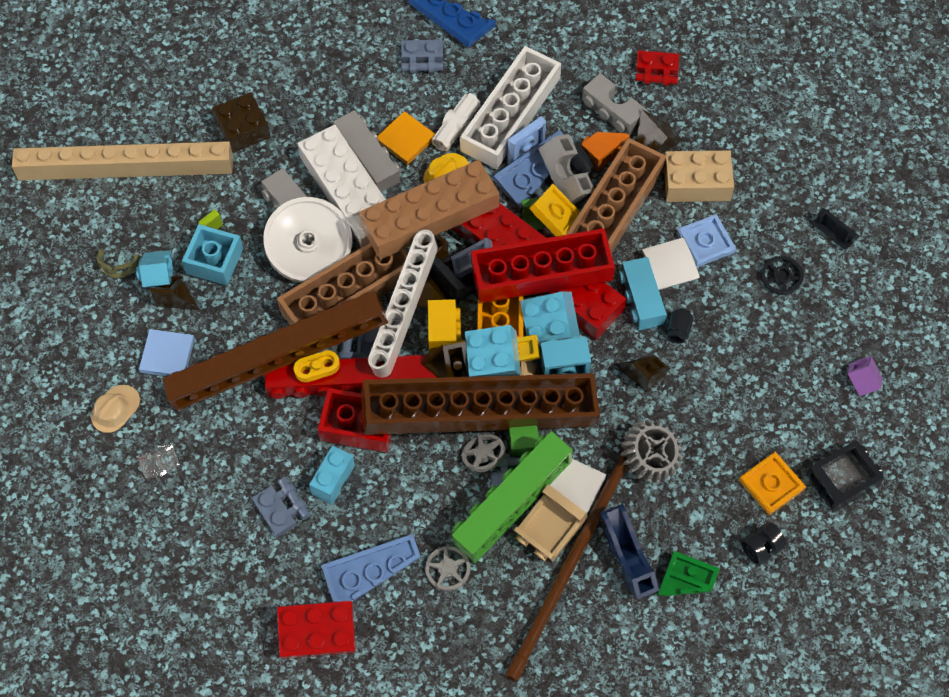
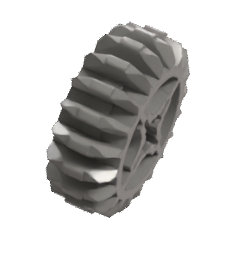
(666, 461)

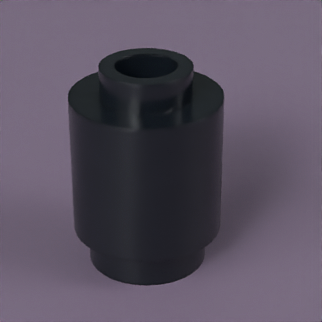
(581, 162)
(679, 326)

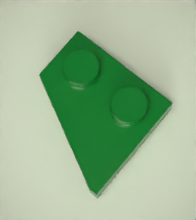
(687, 576)

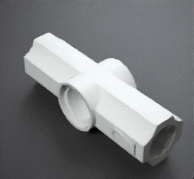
(455, 122)

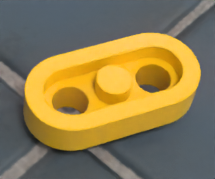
(315, 364)

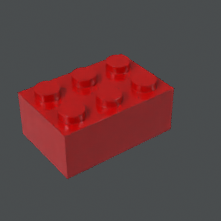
(343, 422)
(316, 630)

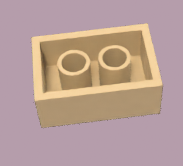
(698, 176)

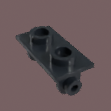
(835, 229)

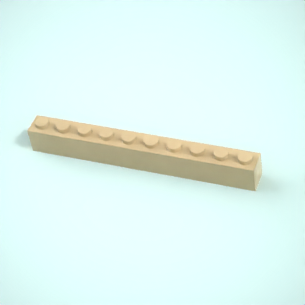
(122, 161)

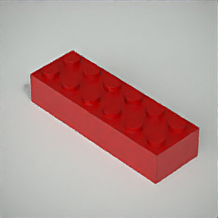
(542, 265)

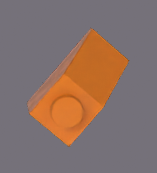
(603, 147)

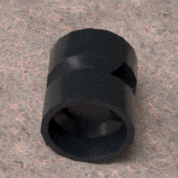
(766, 542)

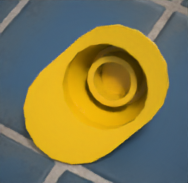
(444, 165)

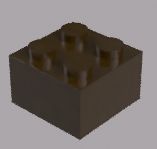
(241, 122)

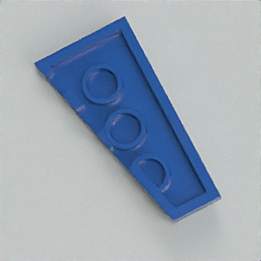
(461, 24)

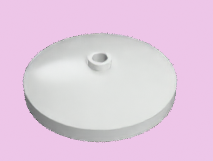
(305, 221)

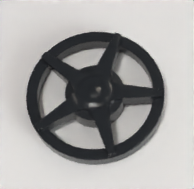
(782, 275)

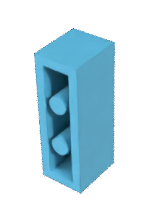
(642, 293)

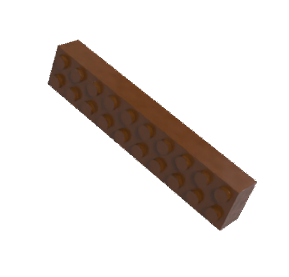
(478, 403)

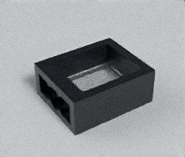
(845, 475)

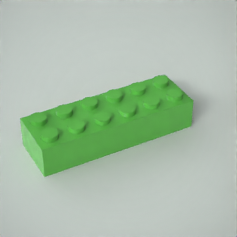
(512, 496)

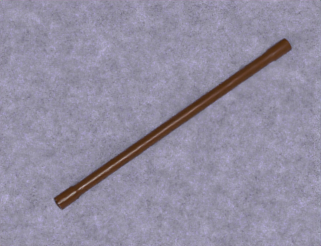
(521, 658)

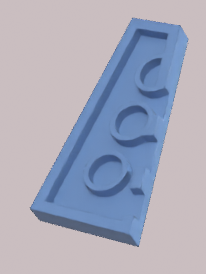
(524, 175)
(365, 570)

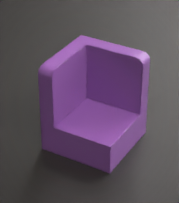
(865, 376)

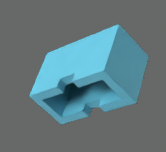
(155, 268)
(332, 475)

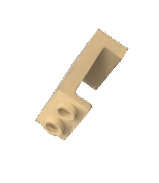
(550, 524)

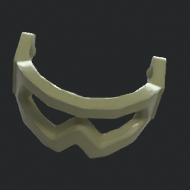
(110, 272)

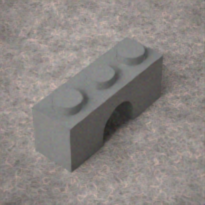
(623, 116)
(557, 157)

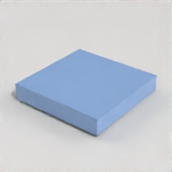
(526, 139)
(707, 240)
(166, 352)

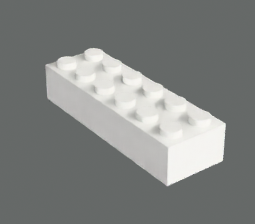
(510, 106)
(340, 177)

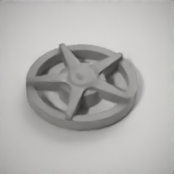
(483, 452)
(447, 568)

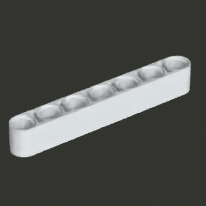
(403, 312)

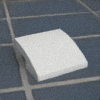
(671, 263)
(579, 484)

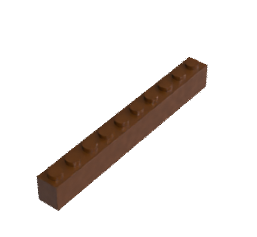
(275, 350)

